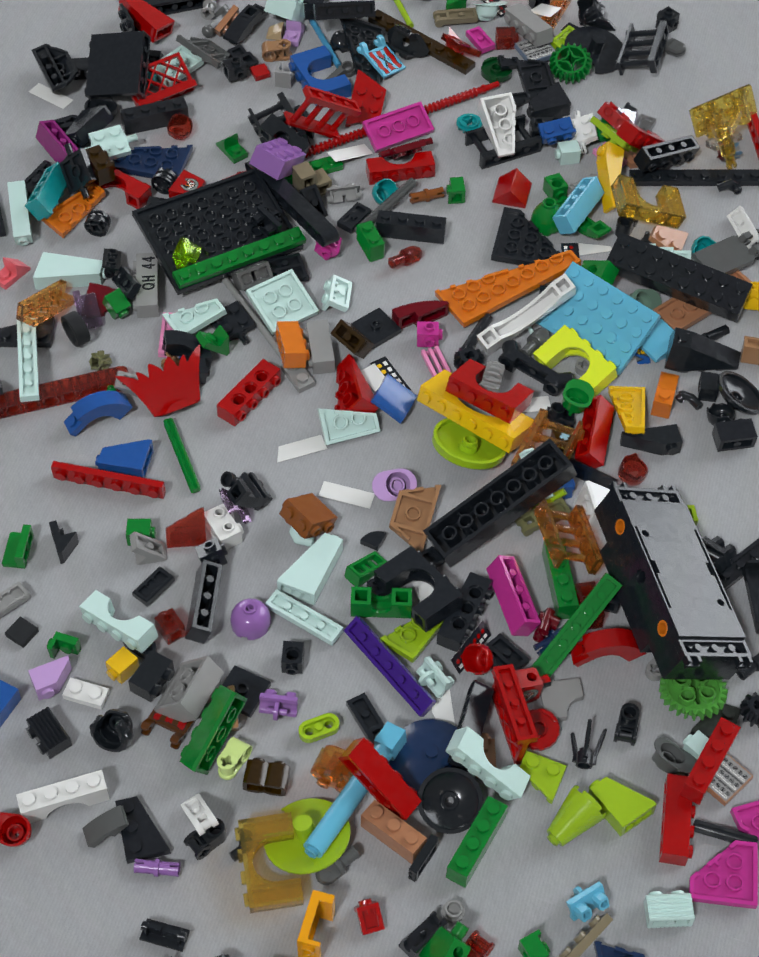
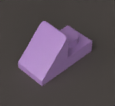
(294, 32)

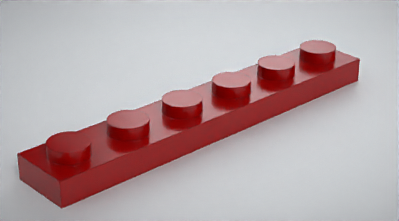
(107, 479)

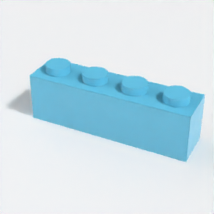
(578, 205)

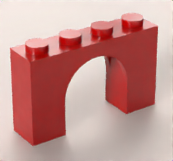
(505, 406)

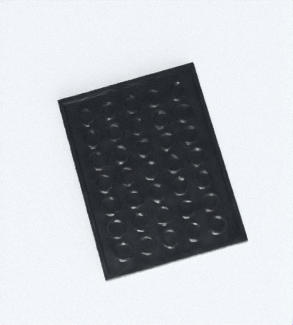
(212, 218)

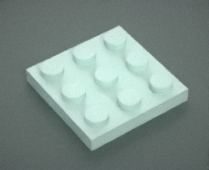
(281, 300)

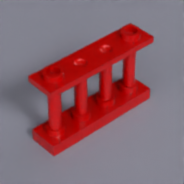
(323, 100)

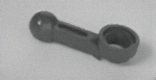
(208, 30)
(340, 70)

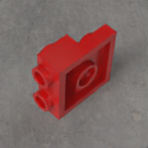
(612, 115)

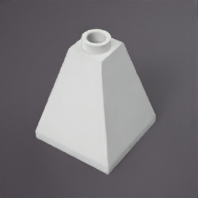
(590, 497)

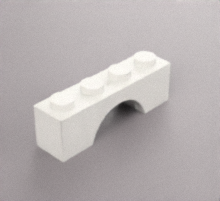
(84, 789)

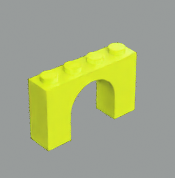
(568, 343)

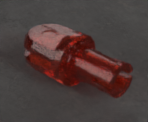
(406, 257)

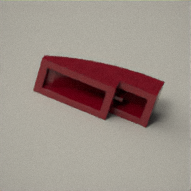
(419, 311)

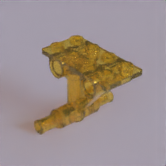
(722, 116)

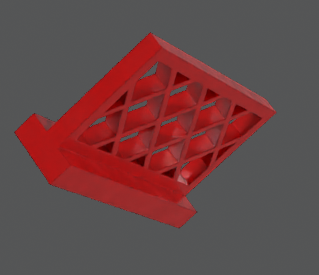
(168, 92)
(512, 711)

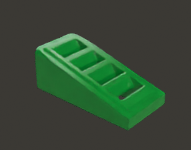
(356, 576)

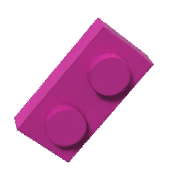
(480, 39)

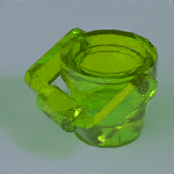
(185, 253)

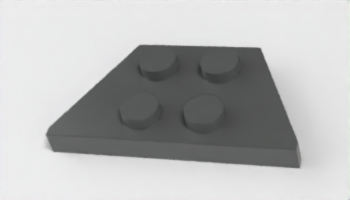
(205, 49)

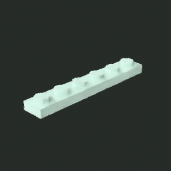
(27, 362)

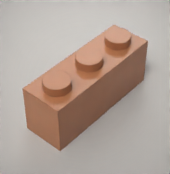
(392, 831)

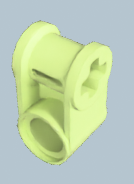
(232, 758)

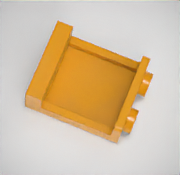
(320, 906)

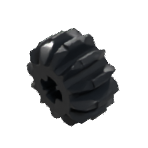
(464, 355)
(750, 709)

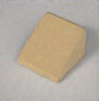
(276, 31)

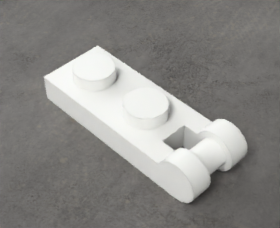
(742, 224)
(199, 814)

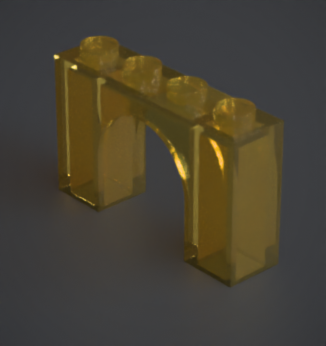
(631, 205)
(262, 893)

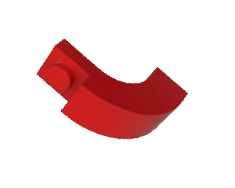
(604, 643)

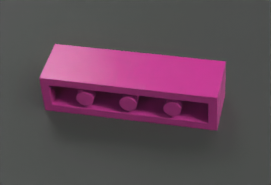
(513, 596)

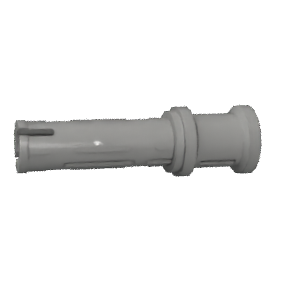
(206, 8)

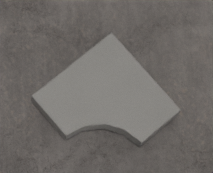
(561, 696)

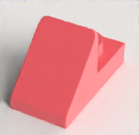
(12, 271)

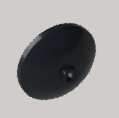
(738, 392)
(466, 800)

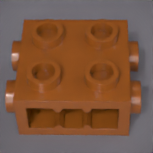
(308, 515)

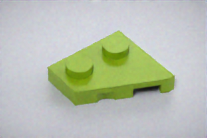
(544, 774)

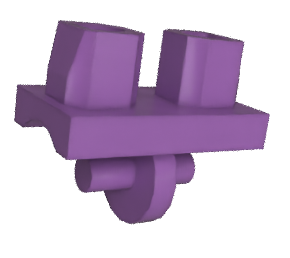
(278, 704)

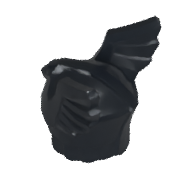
(592, 14)

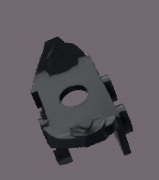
(416, 47)

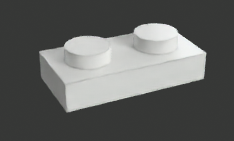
(86, 693)

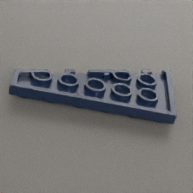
(147, 160)

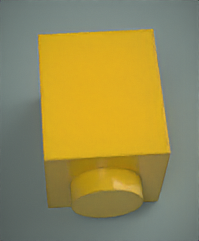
(122, 665)

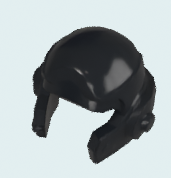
(112, 731)

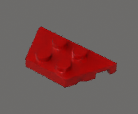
(369, 97)

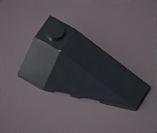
(698, 353)

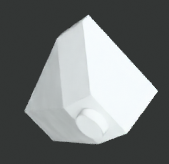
(499, 121)

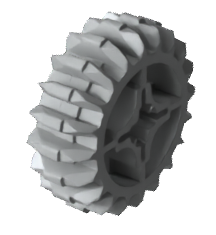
(493, 376)

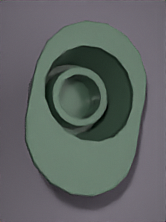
(647, 297)

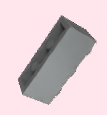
(319, 347)

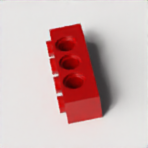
(249, 392)

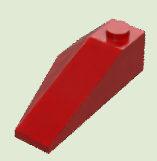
(353, 389)

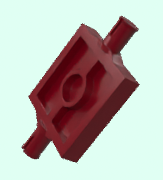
(410, 148)

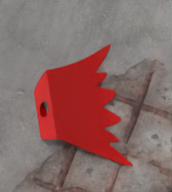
(170, 388)

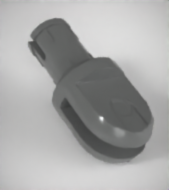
(675, 47)
(535, 340)
(337, 869)

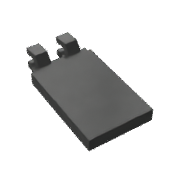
(728, 254)

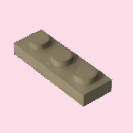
(585, 939)

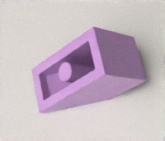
(50, 677)

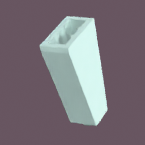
(19, 213)
(72, 269)
(311, 571)

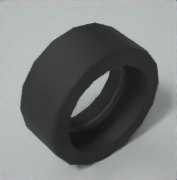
(75, 328)

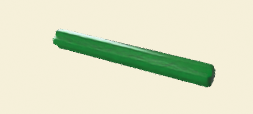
(181, 455)

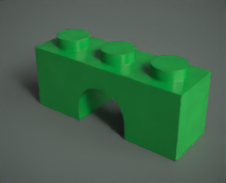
(394, 605)

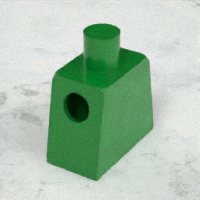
(447, 943)

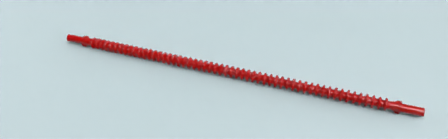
(438, 105)

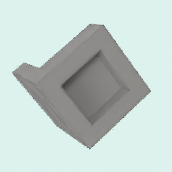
(283, 78)

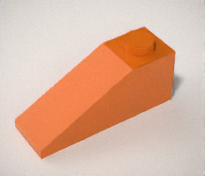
(664, 395)

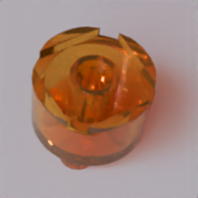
(329, 769)

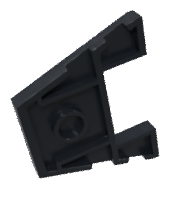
(533, 74)

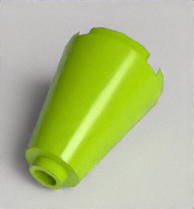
(574, 817)

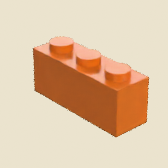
(291, 344)

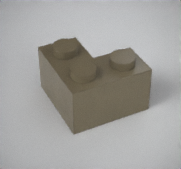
(304, 176)

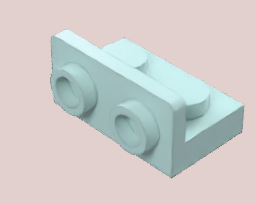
(336, 293)

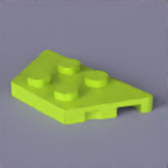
(610, 132)

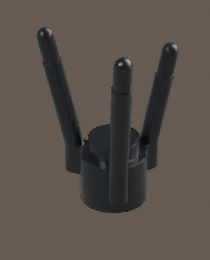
(584, 757)

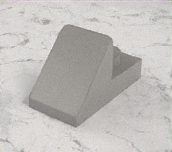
(147, 549)

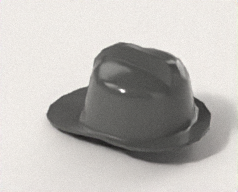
(671, 757)

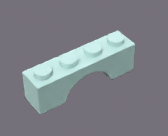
(135, 632)
(468, 749)

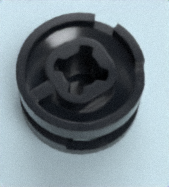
(164, 180)
(97, 224)

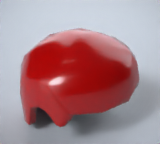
(477, 659)

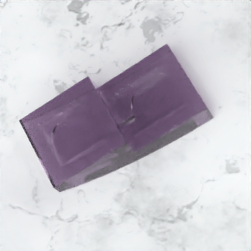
(242, 511)

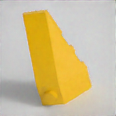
(609, 167)

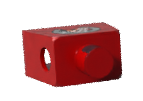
(185, 183)
(532, 683)

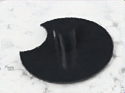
(601, 44)

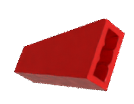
(149, 19)

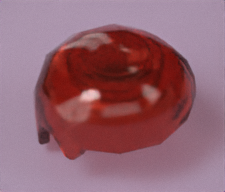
(180, 127)

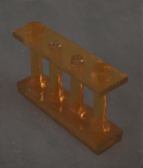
(535, 435)
(579, 527)

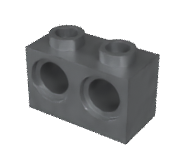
(252, 275)

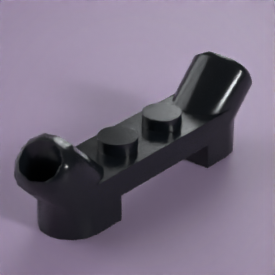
(513, 359)

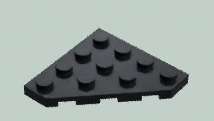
(520, 240)

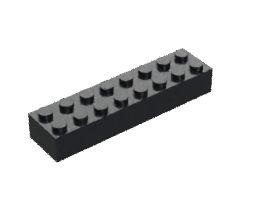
(680, 277)
(500, 502)

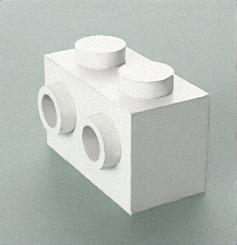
(223, 526)

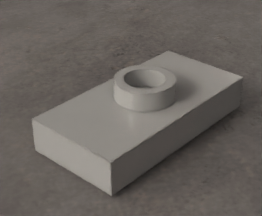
(12, 598)

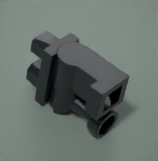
(247, 489)
(719, 553)

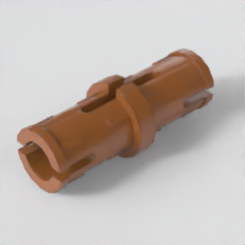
(426, 195)

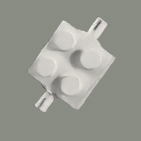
(585, 130)

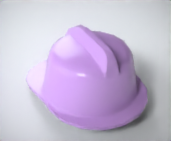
(388, 483)

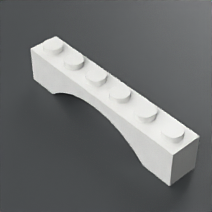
(507, 329)

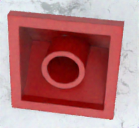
(512, 189)

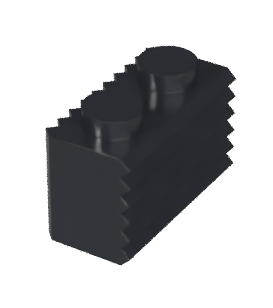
(48, 732)

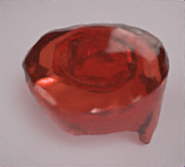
(632, 470)

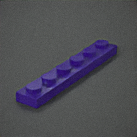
(390, 666)

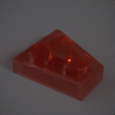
(459, 46)
(187, 530)

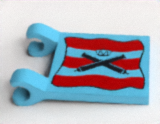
(381, 58)

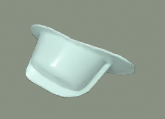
(488, 11)

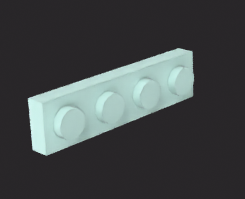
(304, 617)

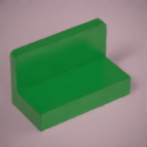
(18, 548)

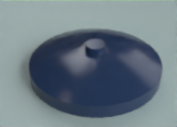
(423, 751)

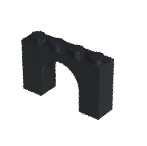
(412, 566)

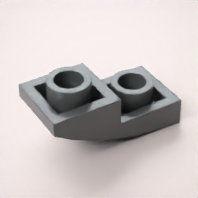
(105, 825)

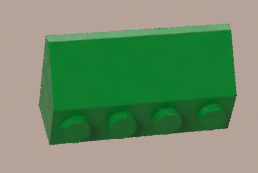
(213, 730)

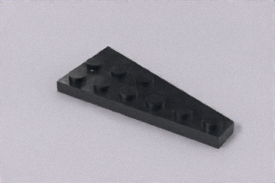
(357, 32)

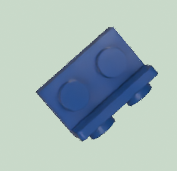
(556, 130)

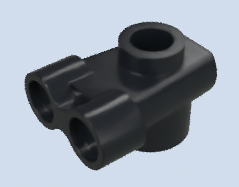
(559, 415)

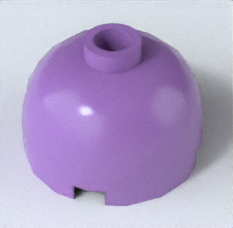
(250, 619)

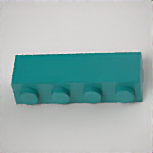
(47, 192)

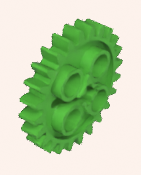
(681, 697)

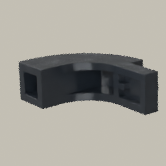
(181, 343)

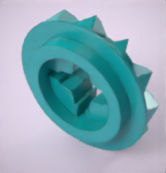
(464, 120)

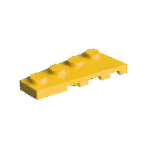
(630, 407)

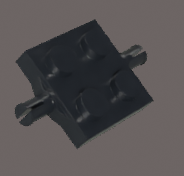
(77, 171)
(235, 322)

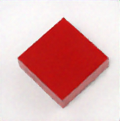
(260, 72)

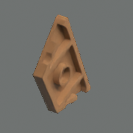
(414, 514)

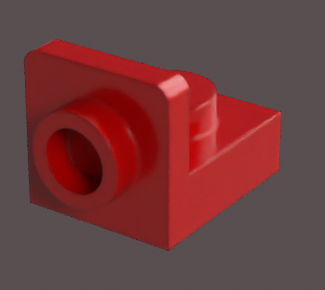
(369, 916)

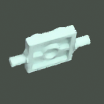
(113, 141)

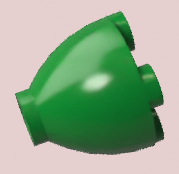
(543, 215)

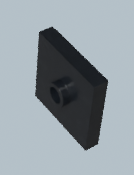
(377, 327)
(247, 685)

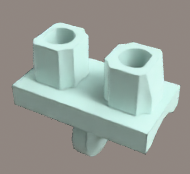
(433, 677)

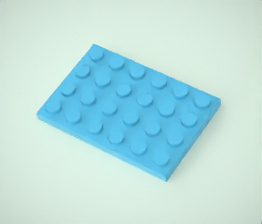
(603, 317)

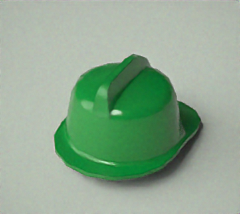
(577, 396)

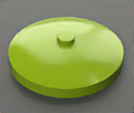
(465, 447)

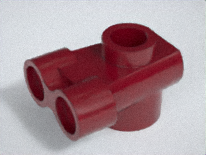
(548, 622)

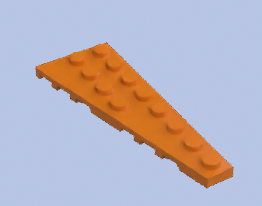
(495, 290)

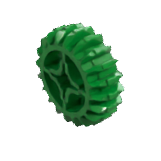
(562, 67)

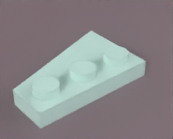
(195, 318)
(346, 425)

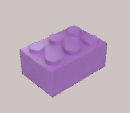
(277, 158)

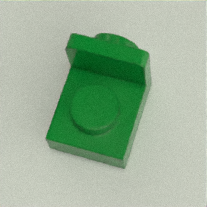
(64, 642)

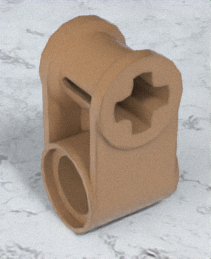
(275, 51)

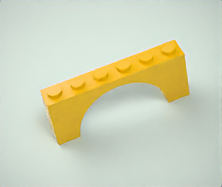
(490, 428)

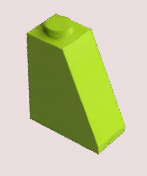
(621, 804)

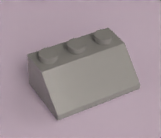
(190, 689)

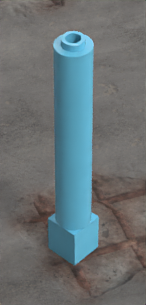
(387, 743)

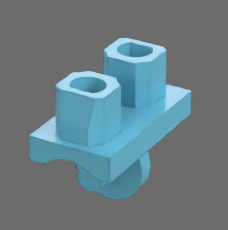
(587, 900)

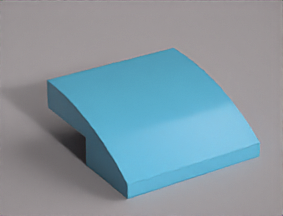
(657, 341)

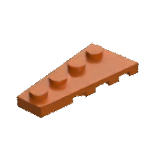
(73, 210)

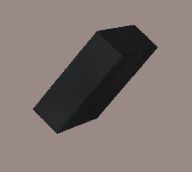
(21, 632)

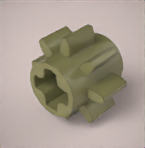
(100, 361)

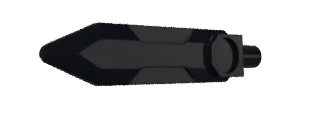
(588, 473)

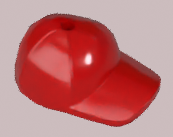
(10, 826)

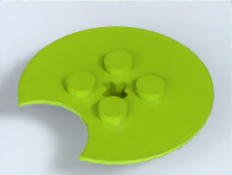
(291, 854)

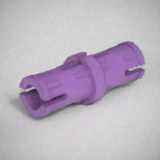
(157, 867)

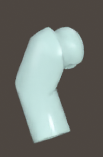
(300, 540)

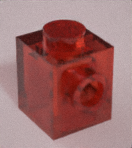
(506, 38)
(169, 626)

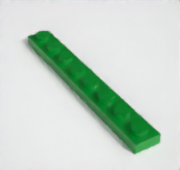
(238, 257)

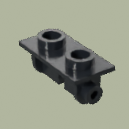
(111, 261)
(164, 934)

